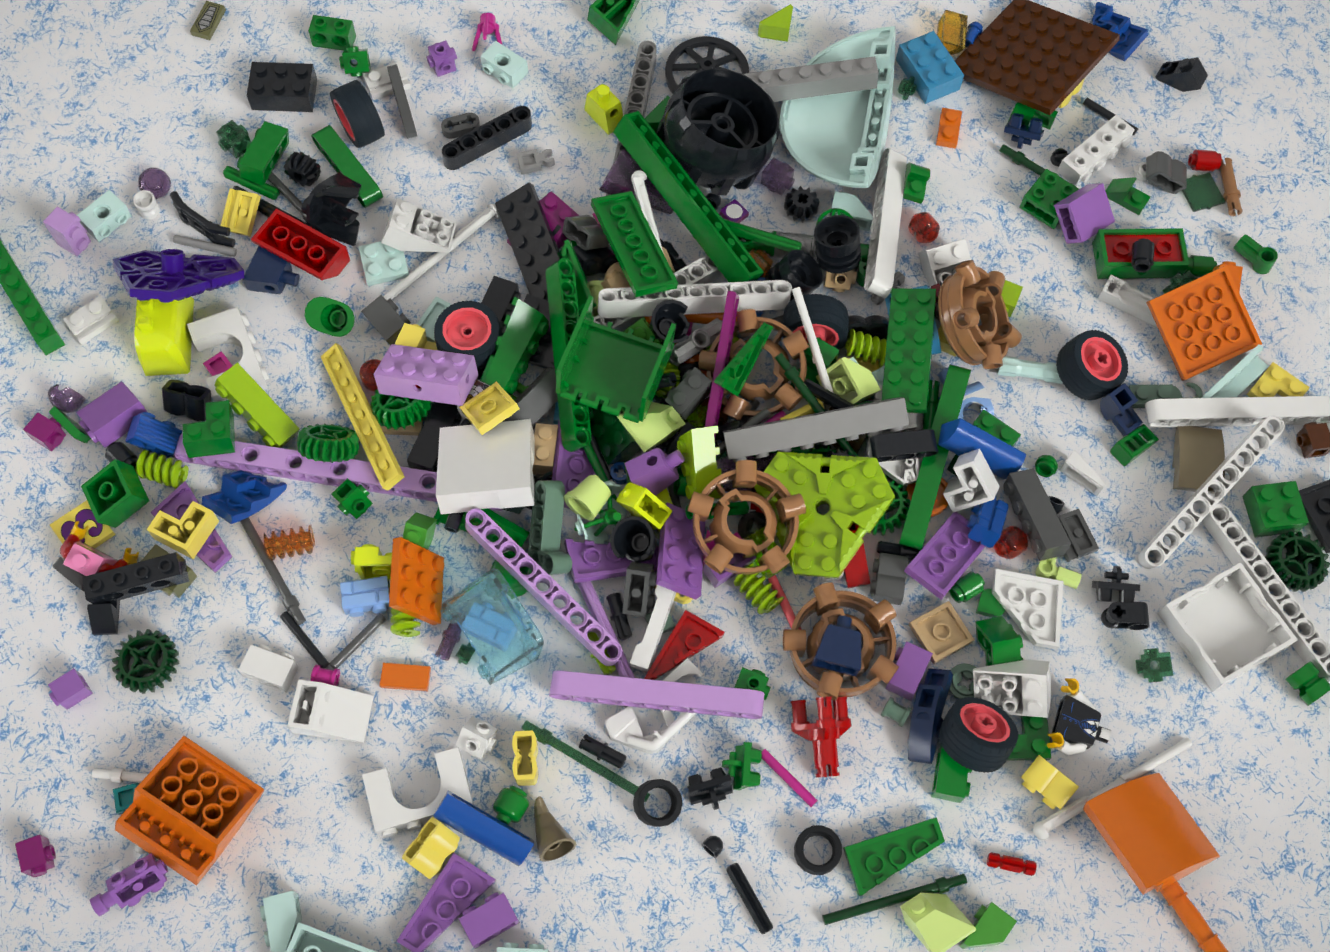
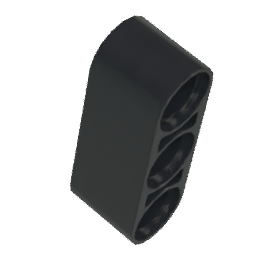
(904, 445)

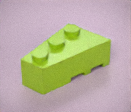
(700, 459)

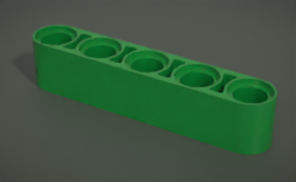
(347, 164)

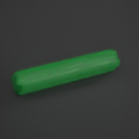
(265, 190)

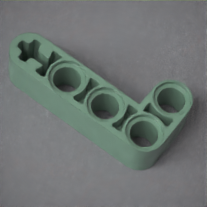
(547, 527)

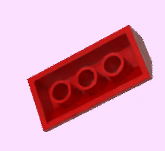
(302, 246)

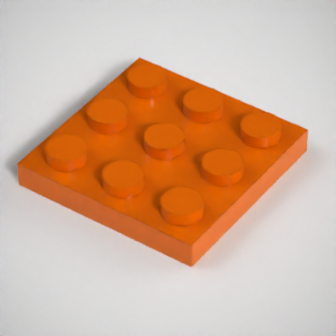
(416, 581)

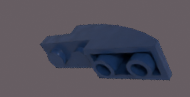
(927, 715)

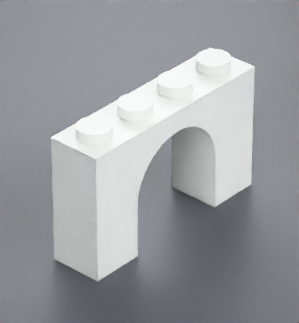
(229, 328)
(391, 816)

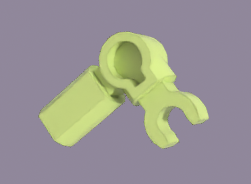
(1048, 570)

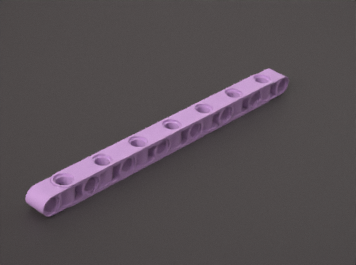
(279, 463)

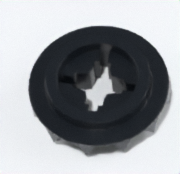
(746, 522)

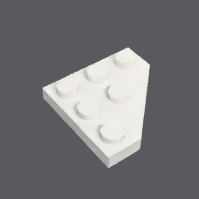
(1032, 604)

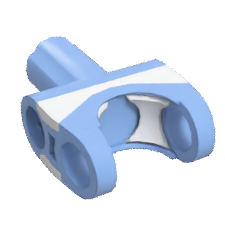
(974, 399)

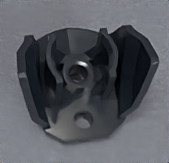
(327, 208)

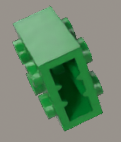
(1044, 194)

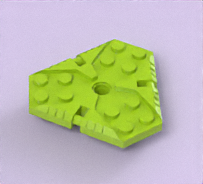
(855, 495)

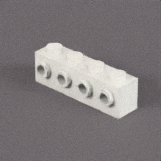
(1096, 150)

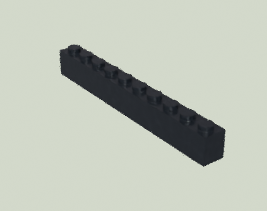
(425, 450)

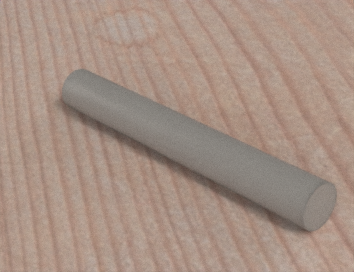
(204, 245)

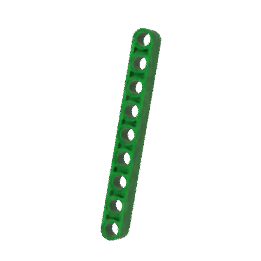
(563, 319)
(933, 466)

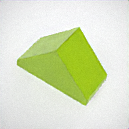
(776, 25)

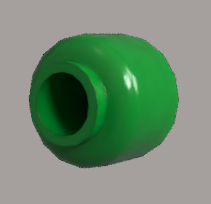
(511, 805)

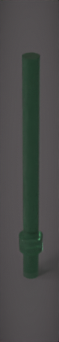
(545, 737)

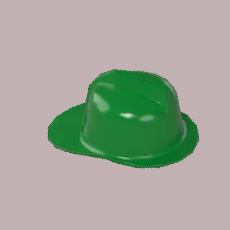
(329, 316)

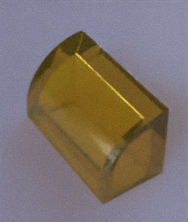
(952, 31)

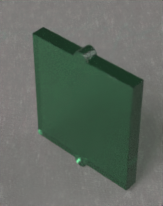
(1202, 192)

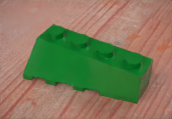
(515, 346)

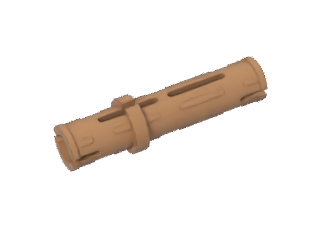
(1231, 192)

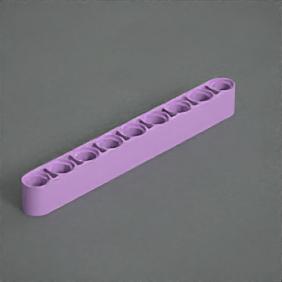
(538, 576)
(657, 694)

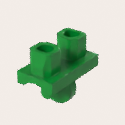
(740, 765)

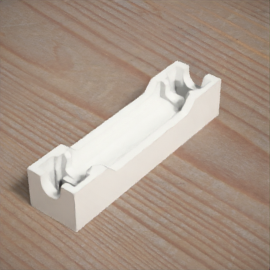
(1127, 299)
(645, 651)

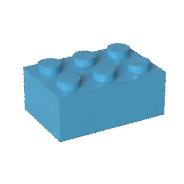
(931, 65)

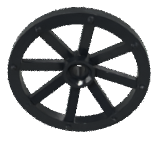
(702, 63)

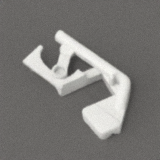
(902, 471)
(625, 729)

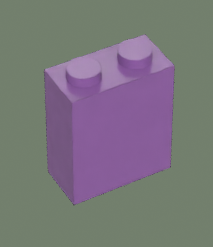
(1084, 213)
(110, 414)

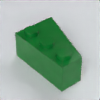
(611, 16)

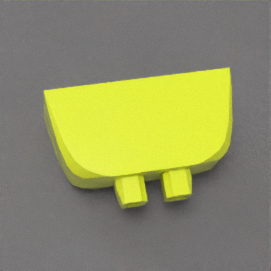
(163, 336)

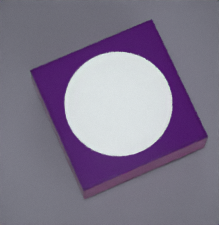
(734, 212)

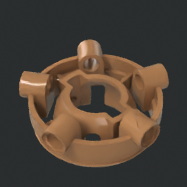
(963, 307)
(782, 391)
(726, 543)
(826, 605)

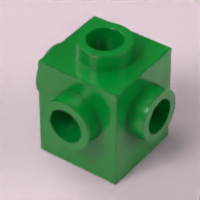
(362, 58)
(352, 498)
(753, 680)

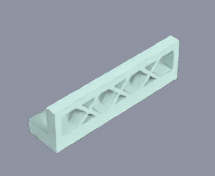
(1239, 377)

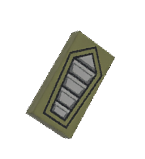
(208, 20)

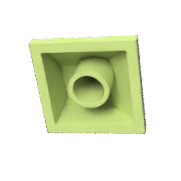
(851, 381)
(659, 426)
(936, 921)

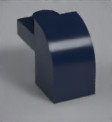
(1118, 408)

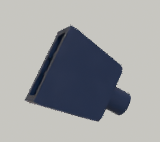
(269, 273)
(839, 648)

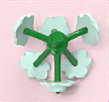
(609, 515)

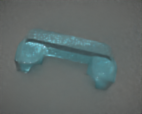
(495, 626)

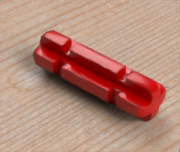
(1011, 863)

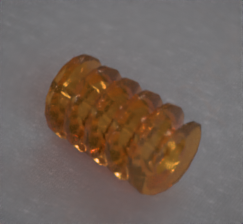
(289, 543)

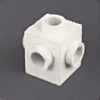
(477, 737)

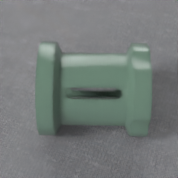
(896, 711)

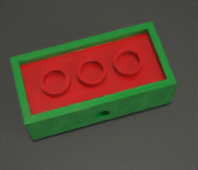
(1114, 252)

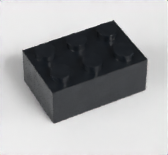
(282, 87)

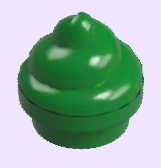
(1046, 465)

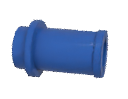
(973, 32)

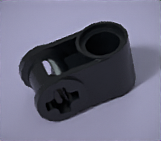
(1126, 615)

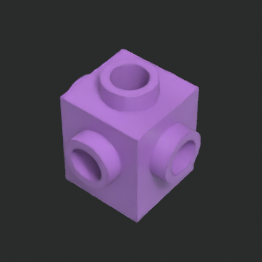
(441, 58)

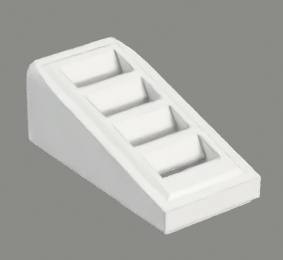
(1082, 473)

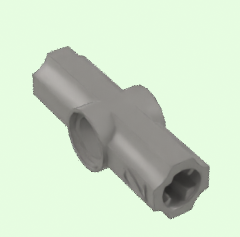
(705, 336)

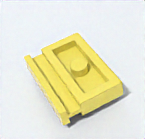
(240, 211)

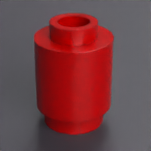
(1205, 160)

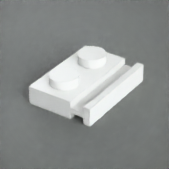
(379, 81)
(90, 320)

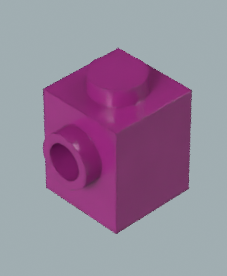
(45, 431)
(35, 855)

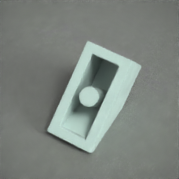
(854, 207)

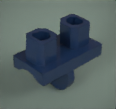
(1024, 133)

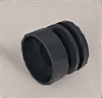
(837, 244)
(799, 270)

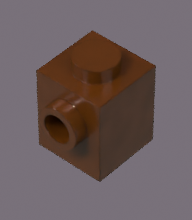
(1314, 440)

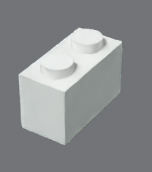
(268, 667)

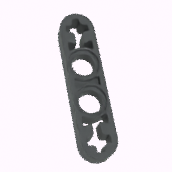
(402, 102)

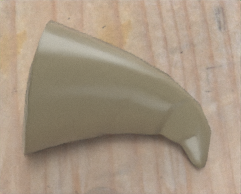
(550, 835)

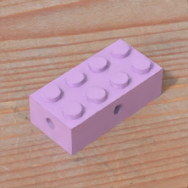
(426, 374)

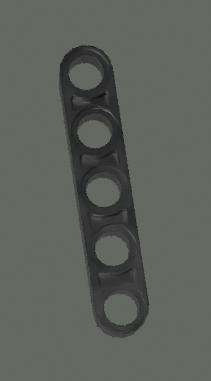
(487, 137)

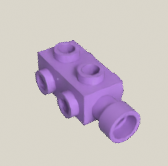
(131, 884)

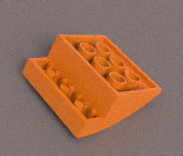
(188, 809)
(1150, 832)

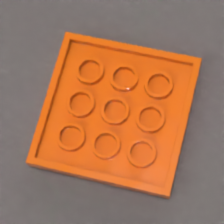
(1204, 323)

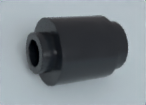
(1142, 255)
(120, 452)

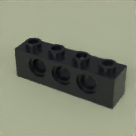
(135, 579)

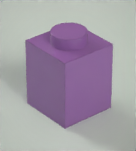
(69, 689)

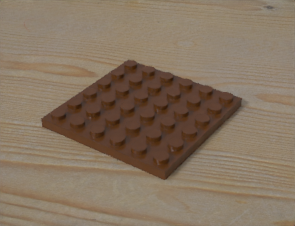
(1035, 54)

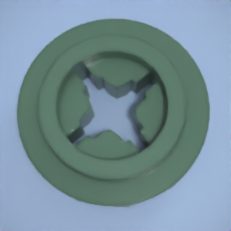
(959, 671)

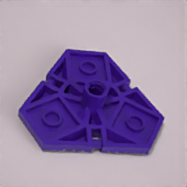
(173, 276)

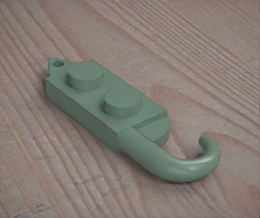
(1150, 392)

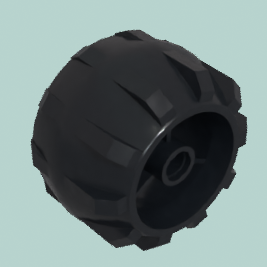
(720, 128)

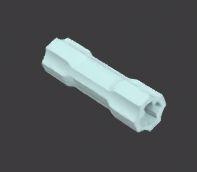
(1015, 367)

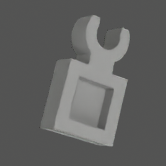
(531, 161)

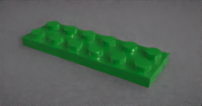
(634, 244)
(909, 347)

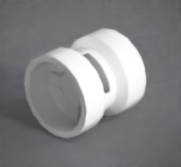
(146, 204)

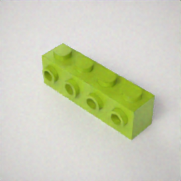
(256, 407)

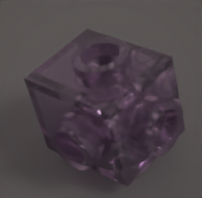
(777, 176)

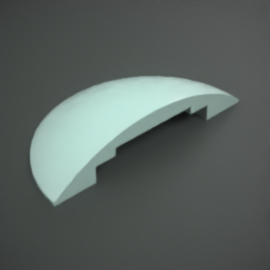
(846, 132)

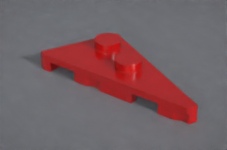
(685, 641)

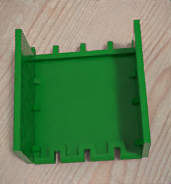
(612, 367)

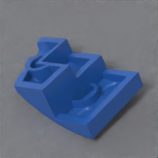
(1130, 35)
(242, 496)

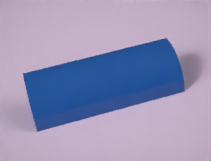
(964, 437)
(484, 828)

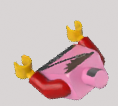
(88, 559)

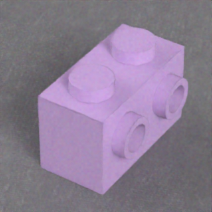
(67, 231)

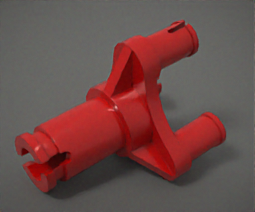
(823, 732)

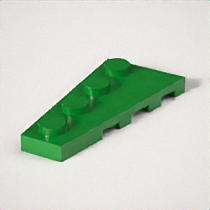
(517, 533)
(888, 853)

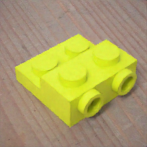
(370, 562)

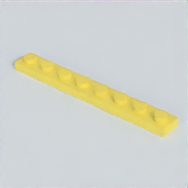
(362, 418)

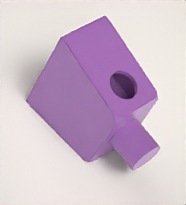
(654, 469)

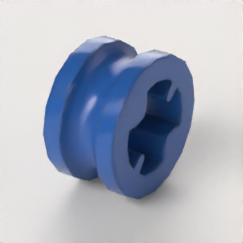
(618, 466)

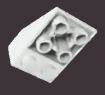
(417, 229)
(941, 260)
(1016, 687)
(330, 712)

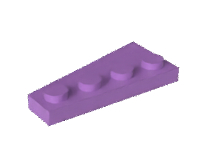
(214, 551)
(598, 561)
(449, 896)

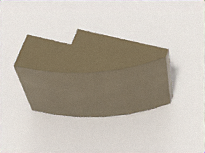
(1196, 456)

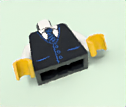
(1076, 722)

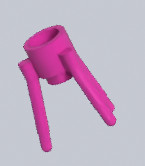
(487, 26)

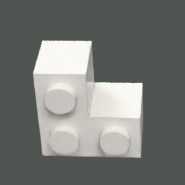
(974, 482)

